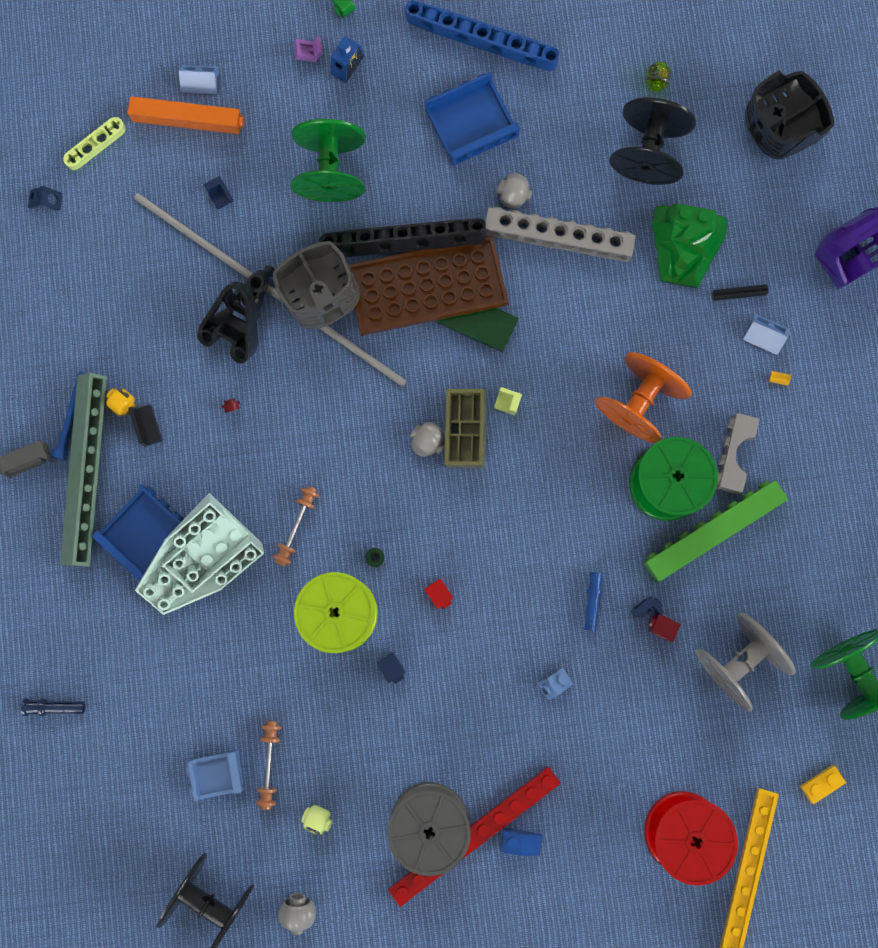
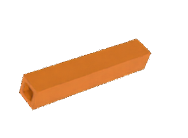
(185, 115)

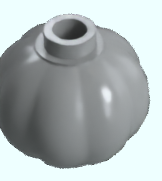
(514, 191)
(427, 439)
(297, 913)

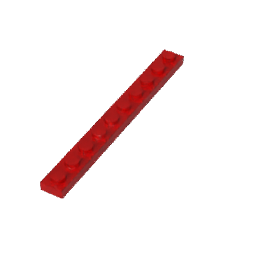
(484, 829)

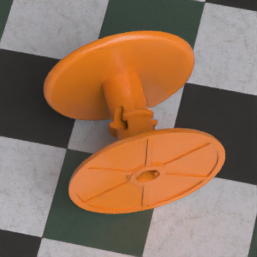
(654, 379)

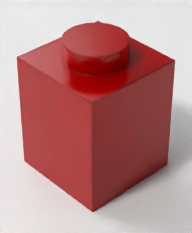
(439, 594)

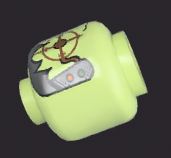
(316, 820)

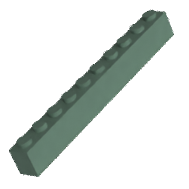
(83, 470)

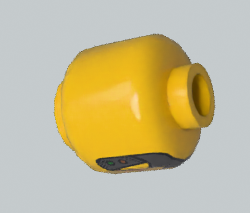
(119, 401)

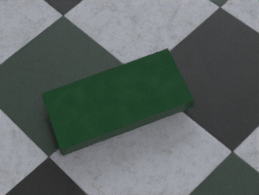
(488, 327)

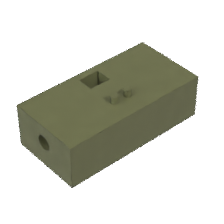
(468, 411)

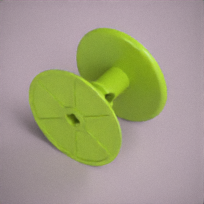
(316, 612)

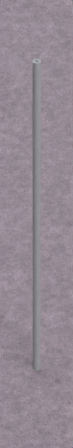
(245, 272)

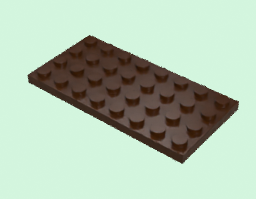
(428, 286)

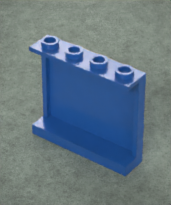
(471, 119)
(138, 531)

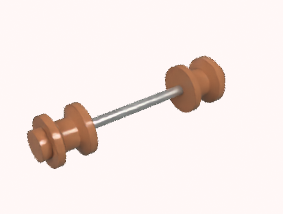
(282, 557)
(265, 801)

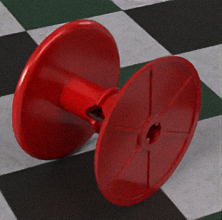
(691, 838)

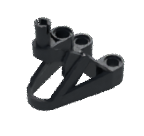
(230, 327)

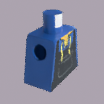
(348, 56)

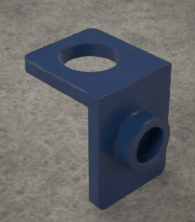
(40, 197)

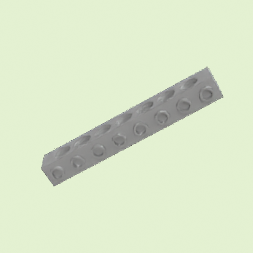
(567, 241)

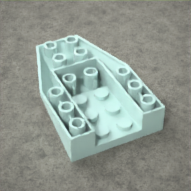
(199, 557)

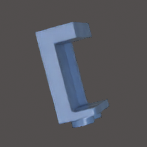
(215, 775)

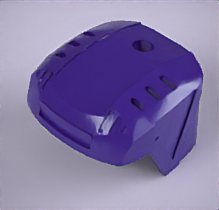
(847, 237)

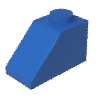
(520, 842)

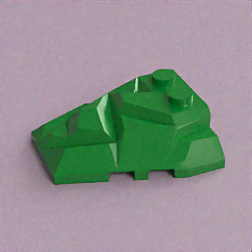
(686, 242)

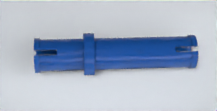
(593, 601)

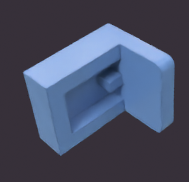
(555, 684)

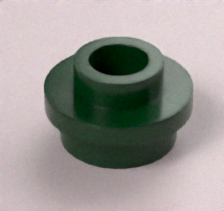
(368, 557)

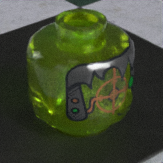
(658, 76)

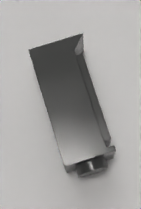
(24, 459)

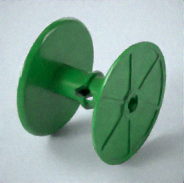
(329, 139)
(673, 479)
(850, 654)

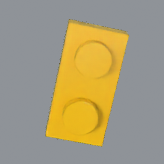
(823, 784)

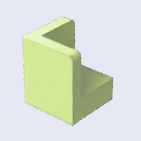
(507, 401)

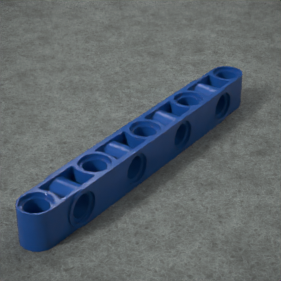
(495, 40)

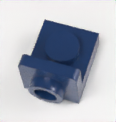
(643, 608)

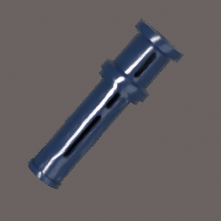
(45, 707)

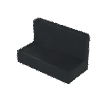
(145, 425)

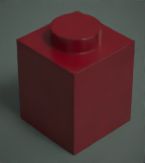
(663, 627)

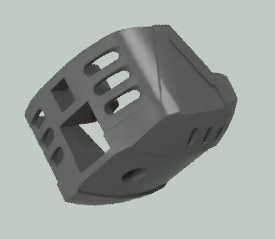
(317, 285)

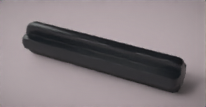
(740, 292)

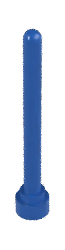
(60, 451)

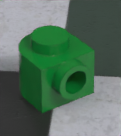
(343, 7)

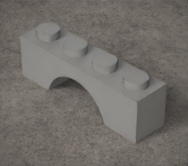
(731, 476)

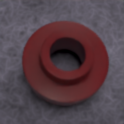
(231, 405)

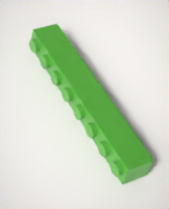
(714, 531)

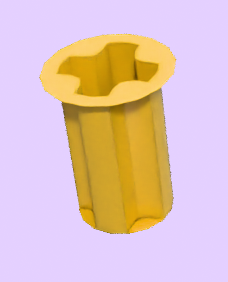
(780, 378)

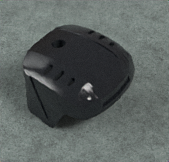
(796, 119)

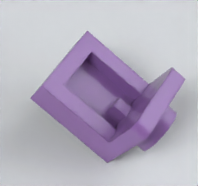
(308, 50)

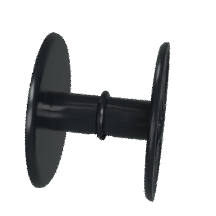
(658, 120)
(203, 903)

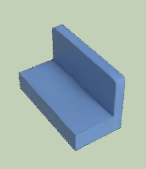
(198, 79)
(766, 334)

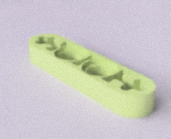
(97, 146)

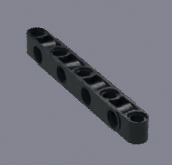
(408, 237)

